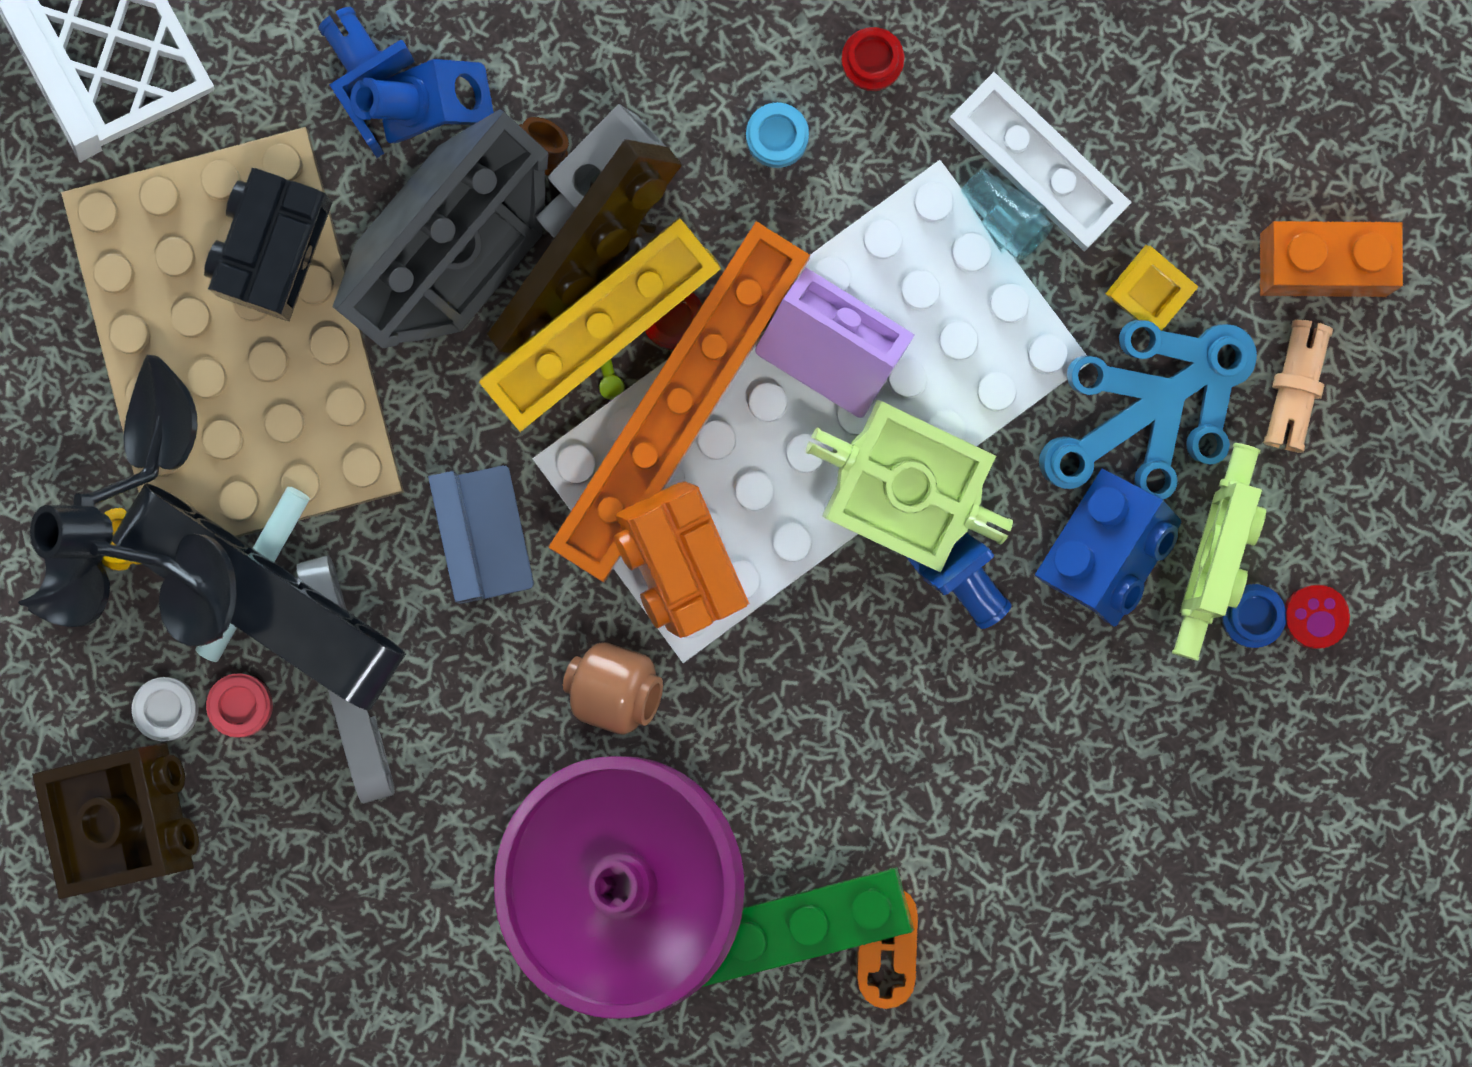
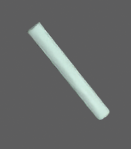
(268, 544)

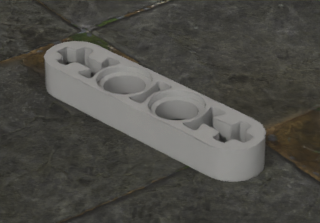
(357, 729)

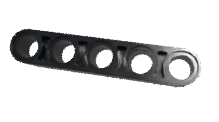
(272, 602)

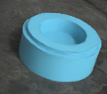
(777, 135)

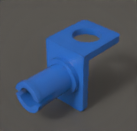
(361, 61)
(422, 98)
(968, 581)

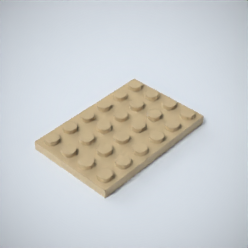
(269, 394)

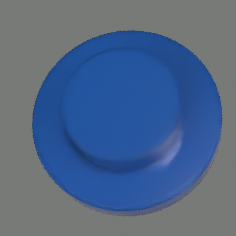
(1257, 618)

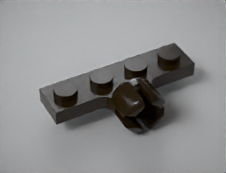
(592, 242)

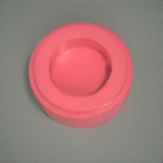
(239, 705)

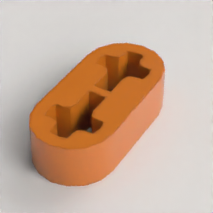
(903, 962)

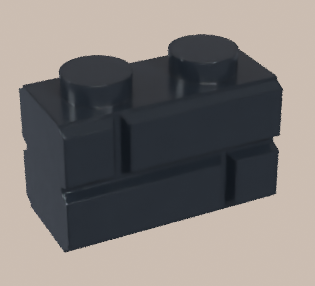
(267, 243)

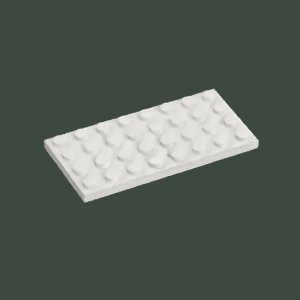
(976, 363)

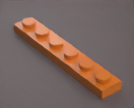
(681, 396)

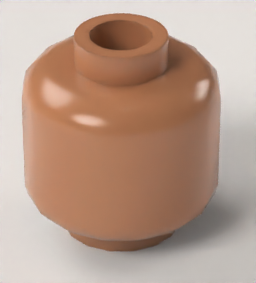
(613, 688)

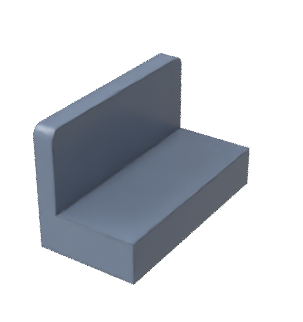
(481, 533)

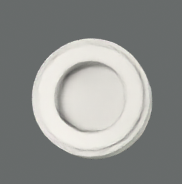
(165, 709)

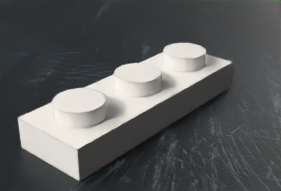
(1039, 161)

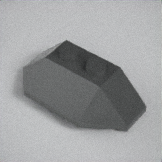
(447, 236)

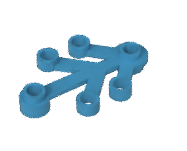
(1158, 403)

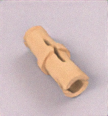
(1298, 385)

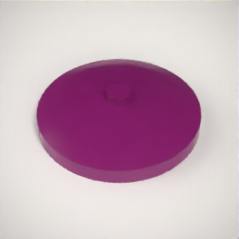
(619, 887)

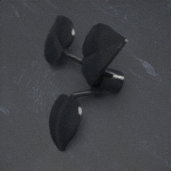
(201, 582)

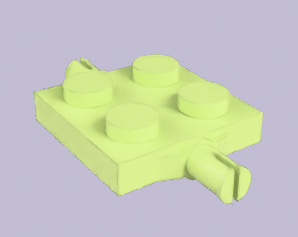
(909, 486)
(1216, 574)

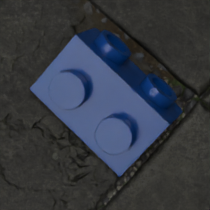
(1110, 547)

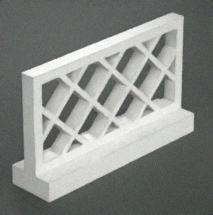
(60, 78)

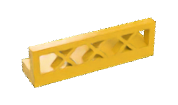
(600, 324)

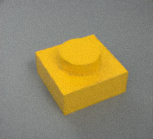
(1151, 288)

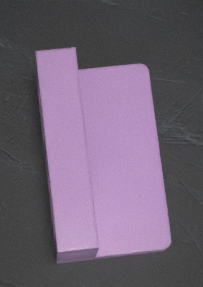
(833, 343)

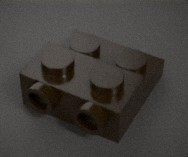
(115, 820)

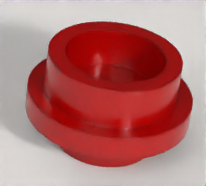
(872, 59)

